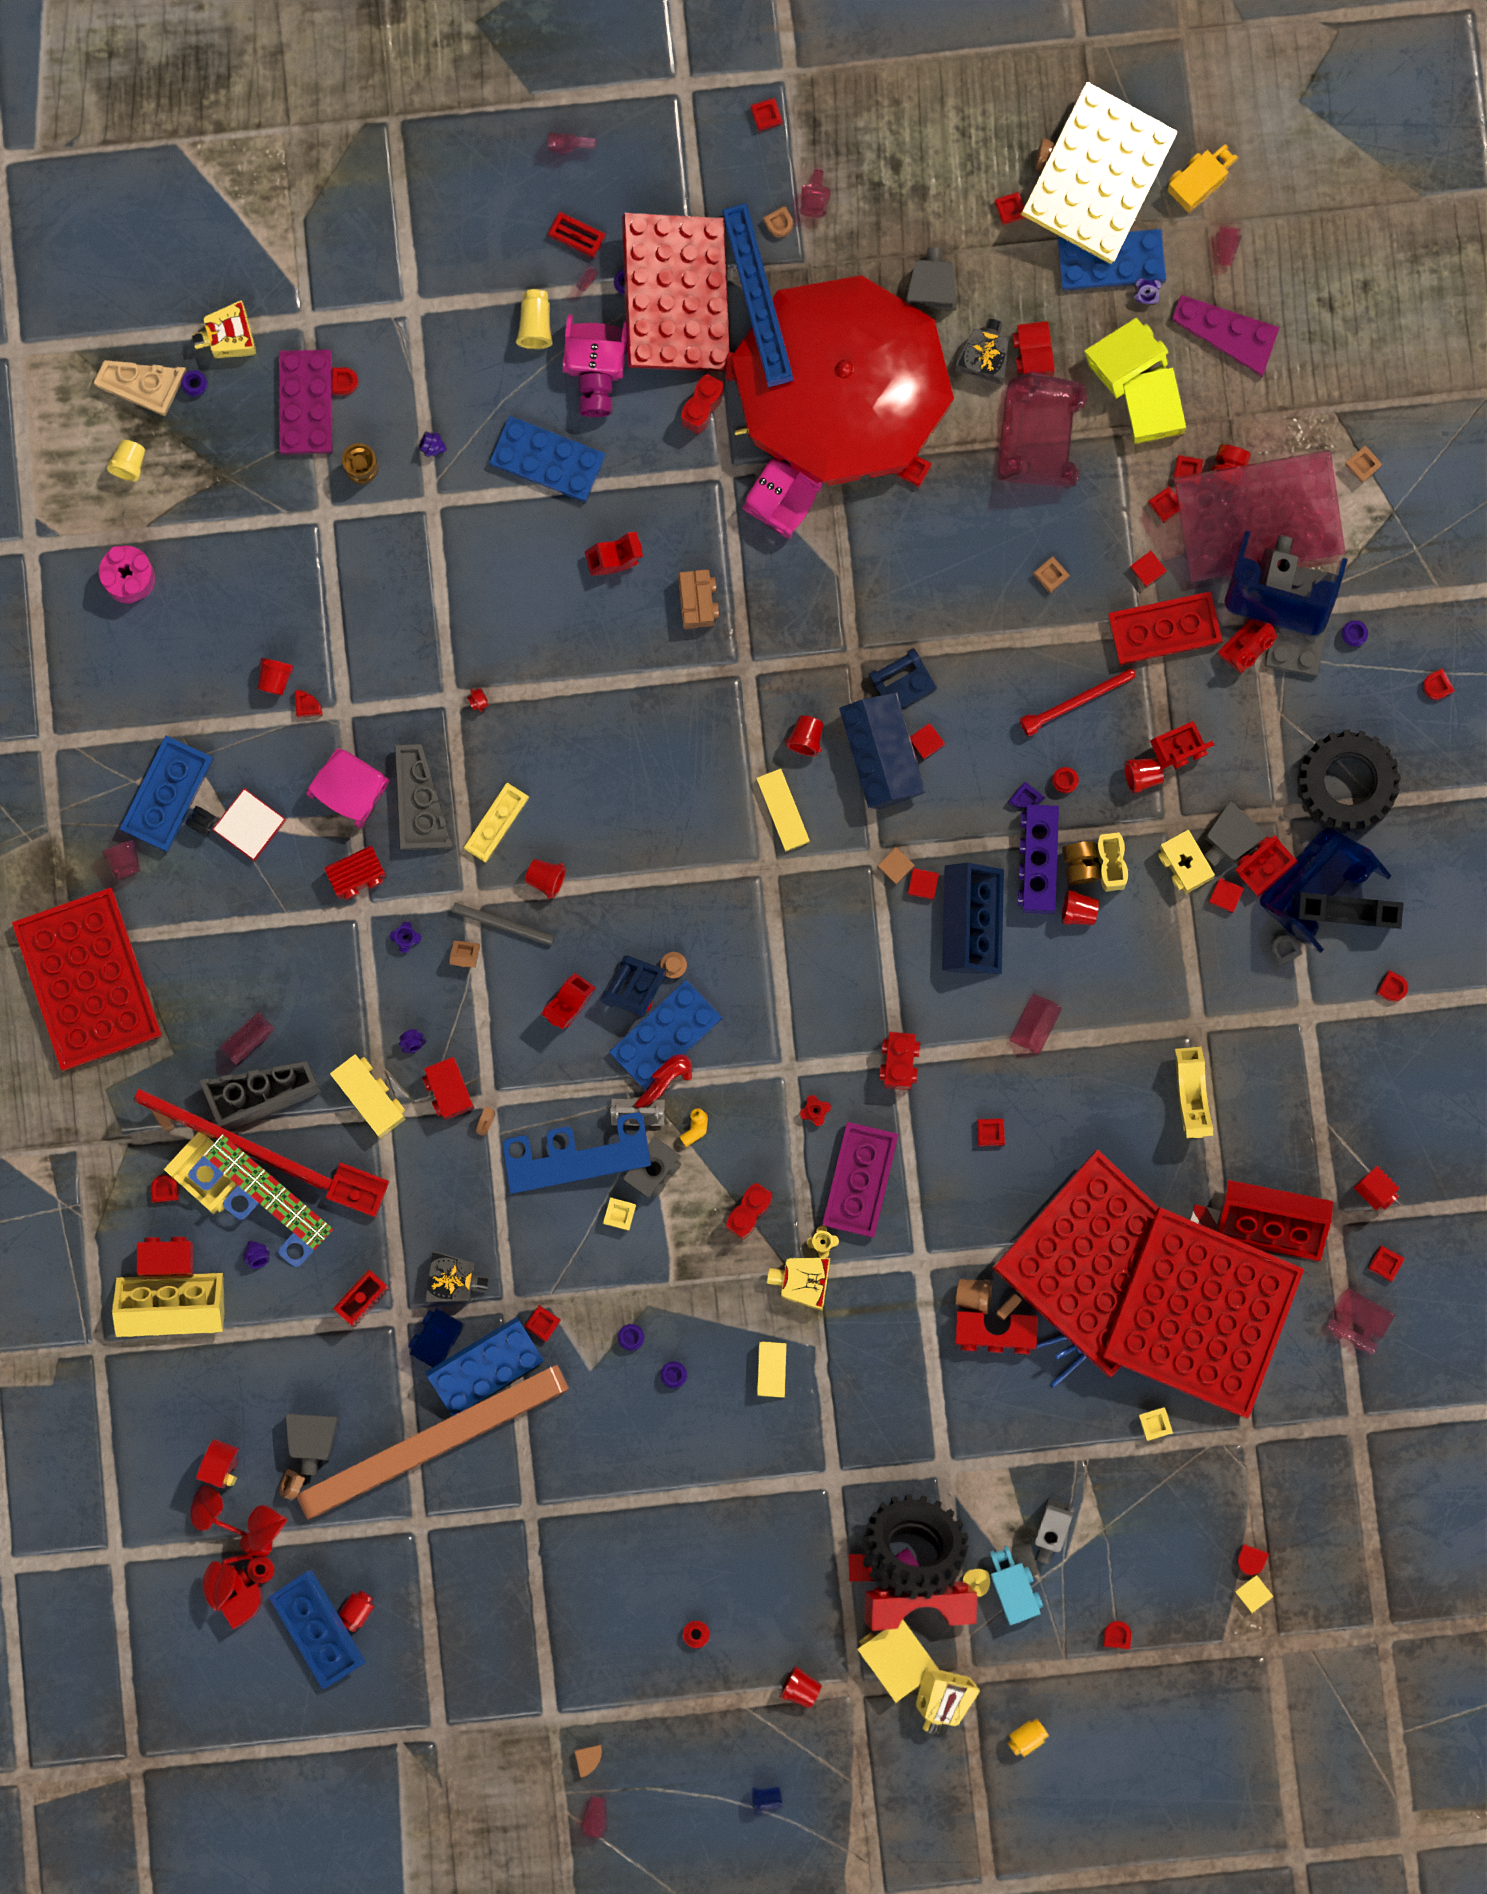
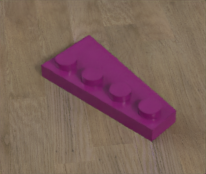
(1234, 334)

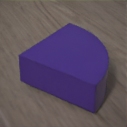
(1026, 796)

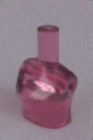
(562, 144)
(815, 196)

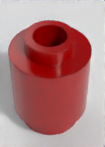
(356, 1610)

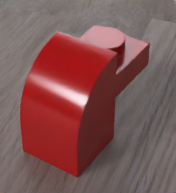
(614, 556)
(568, 1002)
(218, 1463)
(245, 1604)

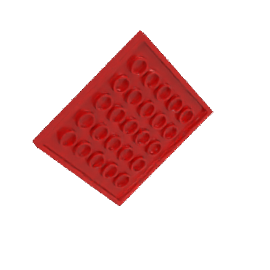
(1082, 1255)
(1202, 1313)

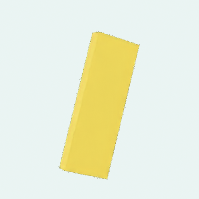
(783, 810)
(496, 822)

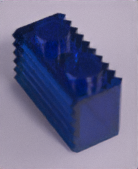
(436, 1338)

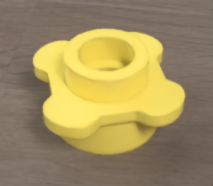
(822, 1234)

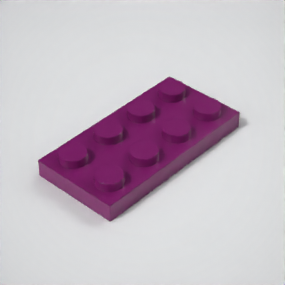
(305, 402)
(860, 1179)

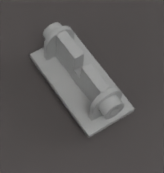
(652, 1114)

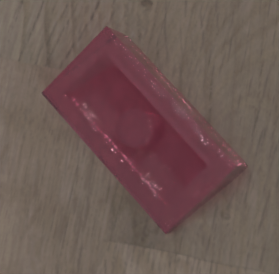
(1036, 1024)

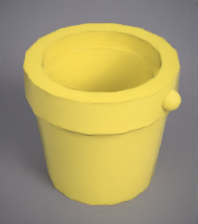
(127, 460)

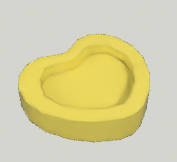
(978, 1580)

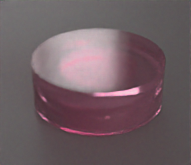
(587, 279)

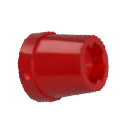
(273, 676)
(806, 736)
(1143, 773)
(546, 877)
(1079, 909)
(800, 1688)

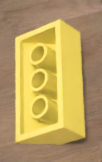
(168, 1305)

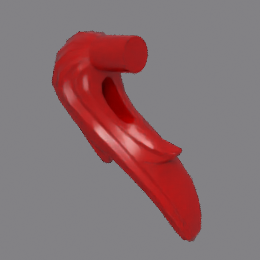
(673, 1067)

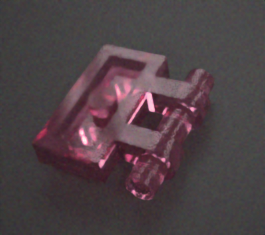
(1364, 1314)

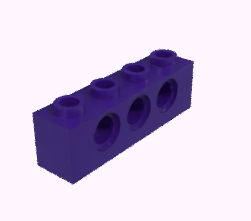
(1046, 818)

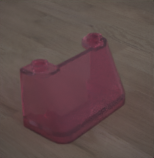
(1039, 430)

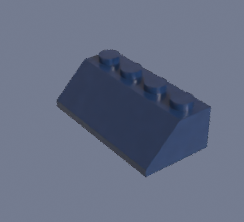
(882, 750)
(973, 919)

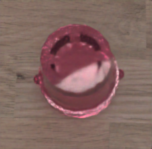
(123, 859)

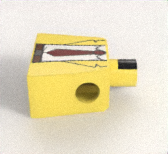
(944, 1698)

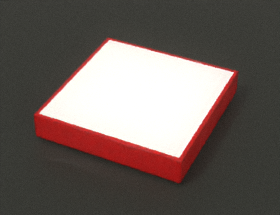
(249, 824)

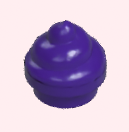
(431, 444)
(256, 1255)

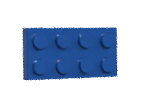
(1138, 258)
(547, 459)
(166, 793)
(665, 1032)
(484, 1366)
(317, 1629)

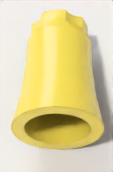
(534, 320)

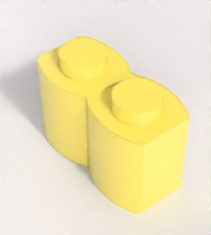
(1110, 855)

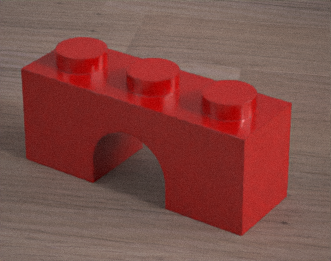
(973, 1334)

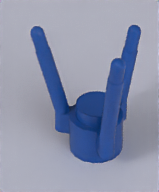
(1069, 1369)

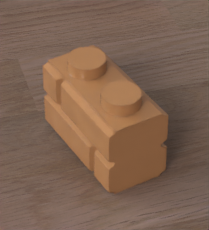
(696, 599)

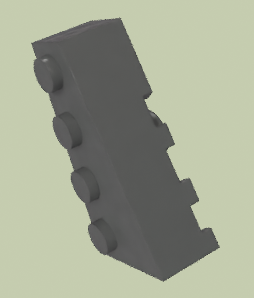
(256, 1094)

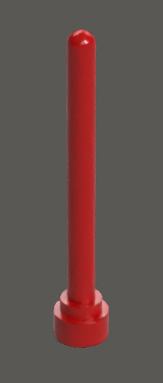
(1031, 723)

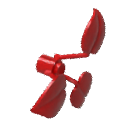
(263, 1528)

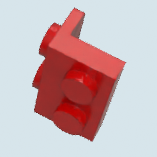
(1248, 645)
(1178, 745)
(1265, 865)

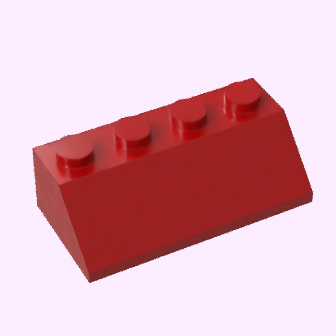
(1276, 1220)

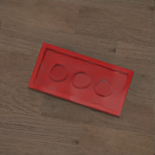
(1165, 628)

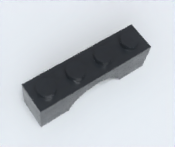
(1346, 910)

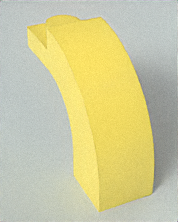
(1192, 1092)

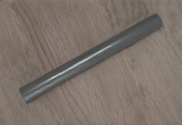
(503, 924)

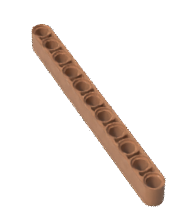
(432, 1442)

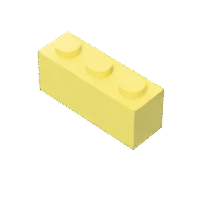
(369, 1095)

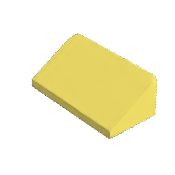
(771, 1369)

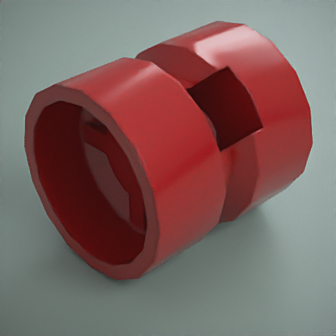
(1230, 456)

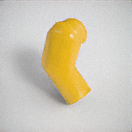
(697, 1129)

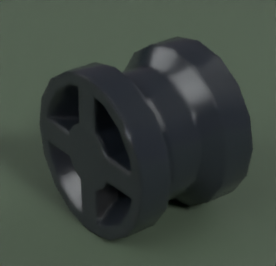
(201, 821)

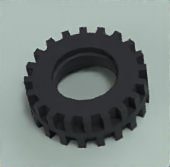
(1343, 816)
(923, 1520)

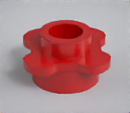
(807, 1112)

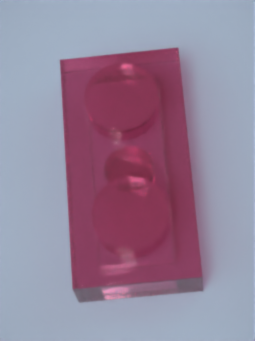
(247, 1038)

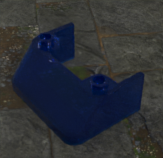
(1275, 606)
(1320, 870)

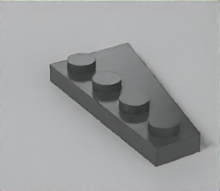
(419, 813)

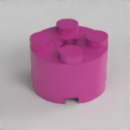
(119, 561)

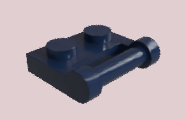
(908, 688)
(639, 990)

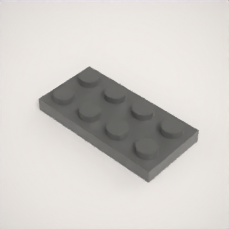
(1294, 650)

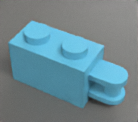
(1014, 1588)

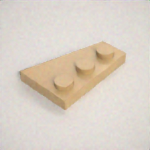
(141, 384)

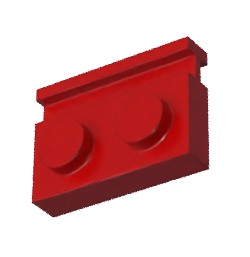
(357, 1190)

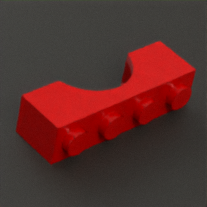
(887, 1610)

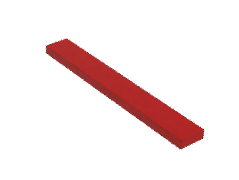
(248, 1147)

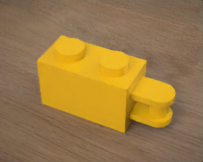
(1201, 177)

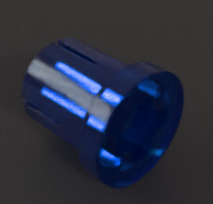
(766, 1799)

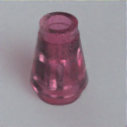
(1227, 244)
(595, 1818)

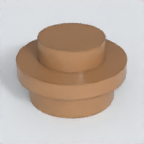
(674, 964)

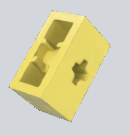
(1185, 847)

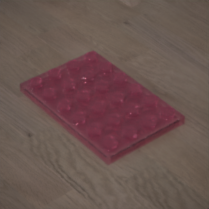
(1268, 499)

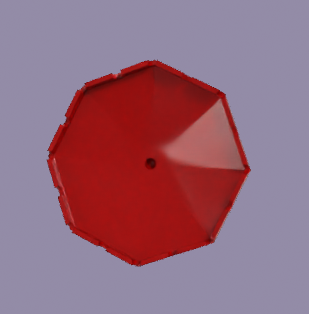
(862, 386)

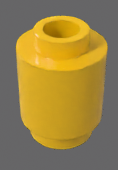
(1027, 1738)

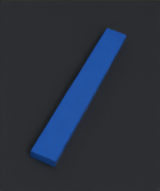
(757, 295)

